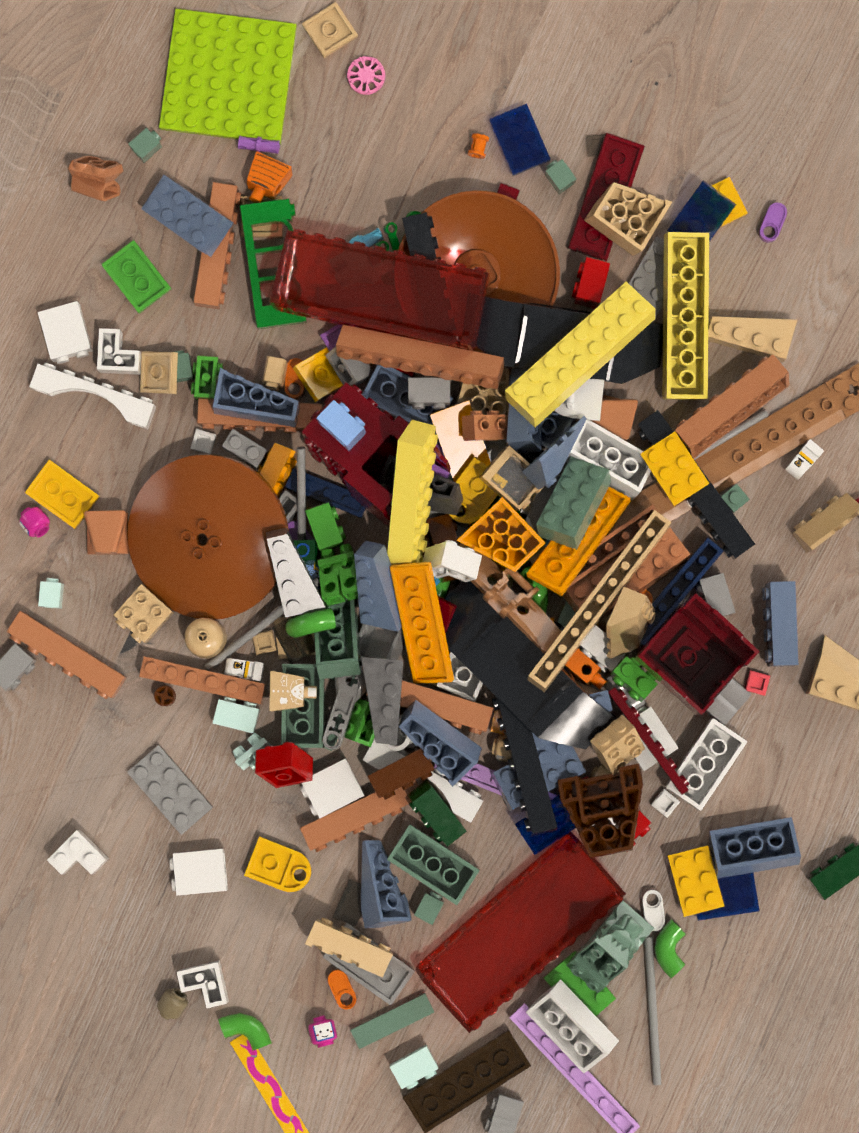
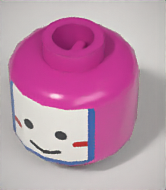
(34, 522)
(322, 1031)

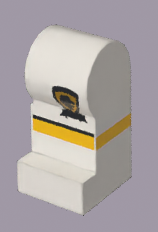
(804, 459)
(244, 669)

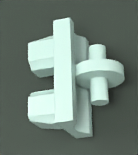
(248, 758)

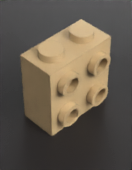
(143, 614)
(617, 744)

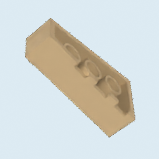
(753, 335)
(349, 947)

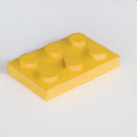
(674, 469)
(62, 494)
(695, 881)

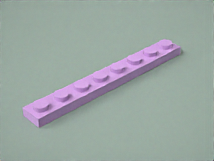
(584, 1082)

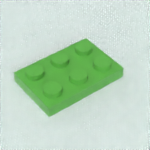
(136, 276)
(594, 1001)

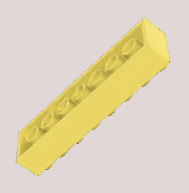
(685, 316)
(580, 354)
(412, 493)

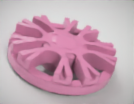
(366, 75)

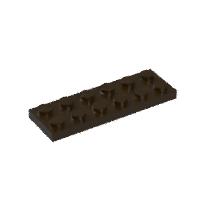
(466, 1081)

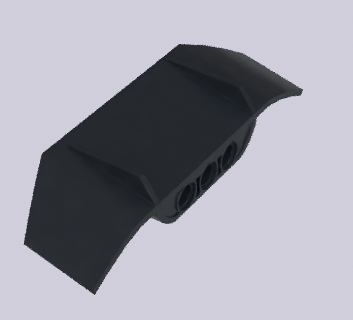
(529, 330)
(502, 661)

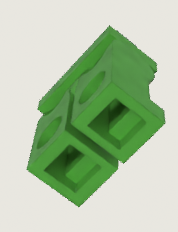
(338, 575)

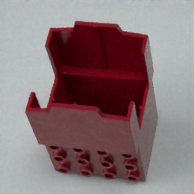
(368, 456)
(696, 653)

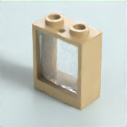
(510, 480)

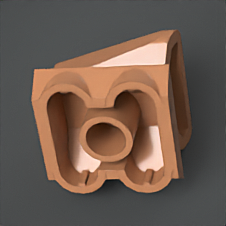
(95, 177)
(617, 415)
(107, 532)

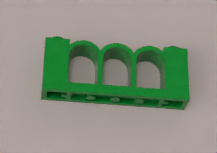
(260, 215)

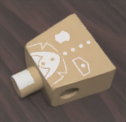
(289, 691)

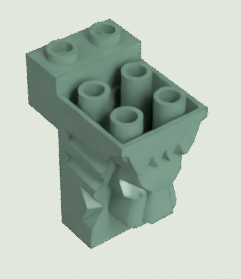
(610, 947)

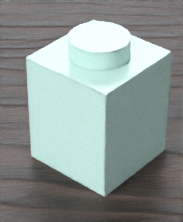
(51, 593)

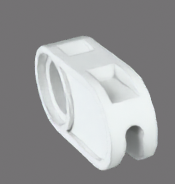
(654, 914)

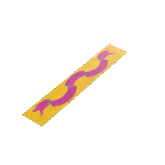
(268, 1086)

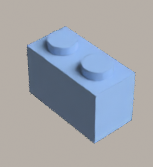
(341, 424)

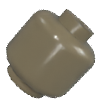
(172, 1003)

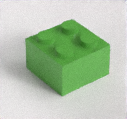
(324, 526)

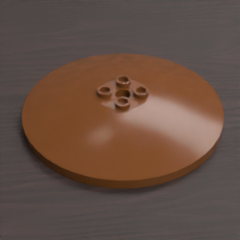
(500, 237)
(227, 505)

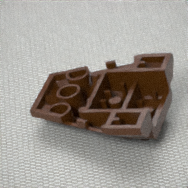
(604, 809)

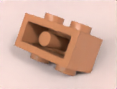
(485, 427)

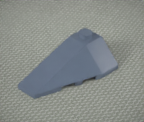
(551, 461)
(380, 895)

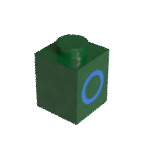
(308, 551)

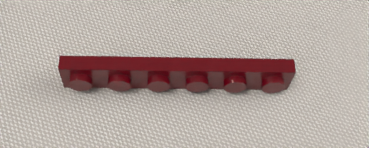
(654, 747)

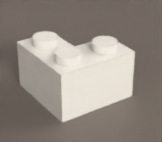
(112, 357)
(453, 561)
(596, 647)
(78, 848)
(209, 978)

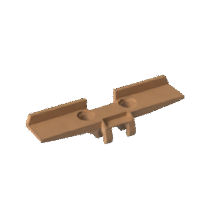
(504, 601)

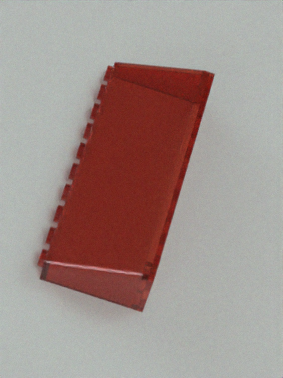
(379, 290)
(519, 932)

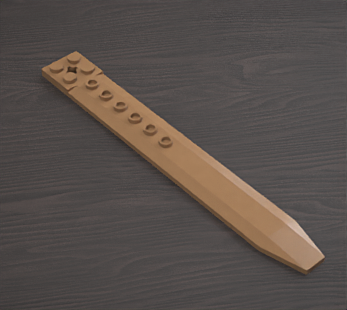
(761, 443)

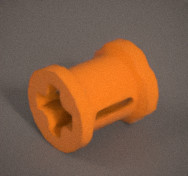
(478, 146)

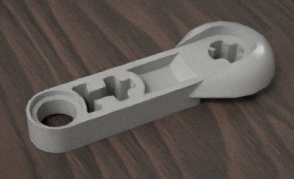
(344, 706)

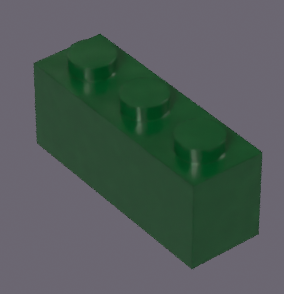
(436, 813)
(837, 872)

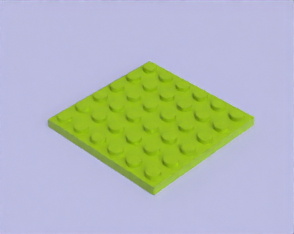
(227, 76)

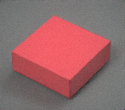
(757, 683)

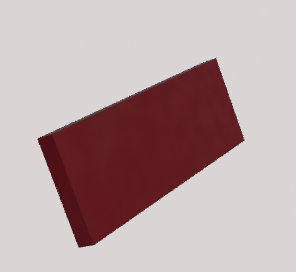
(616, 164)

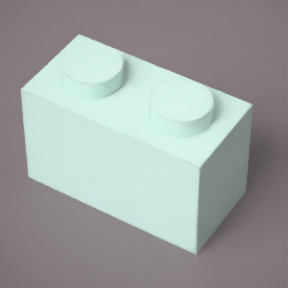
(236, 716)
(414, 1067)

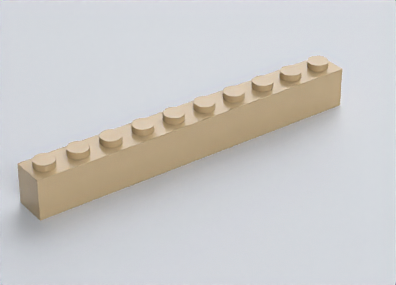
(599, 601)

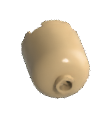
(215, 638)

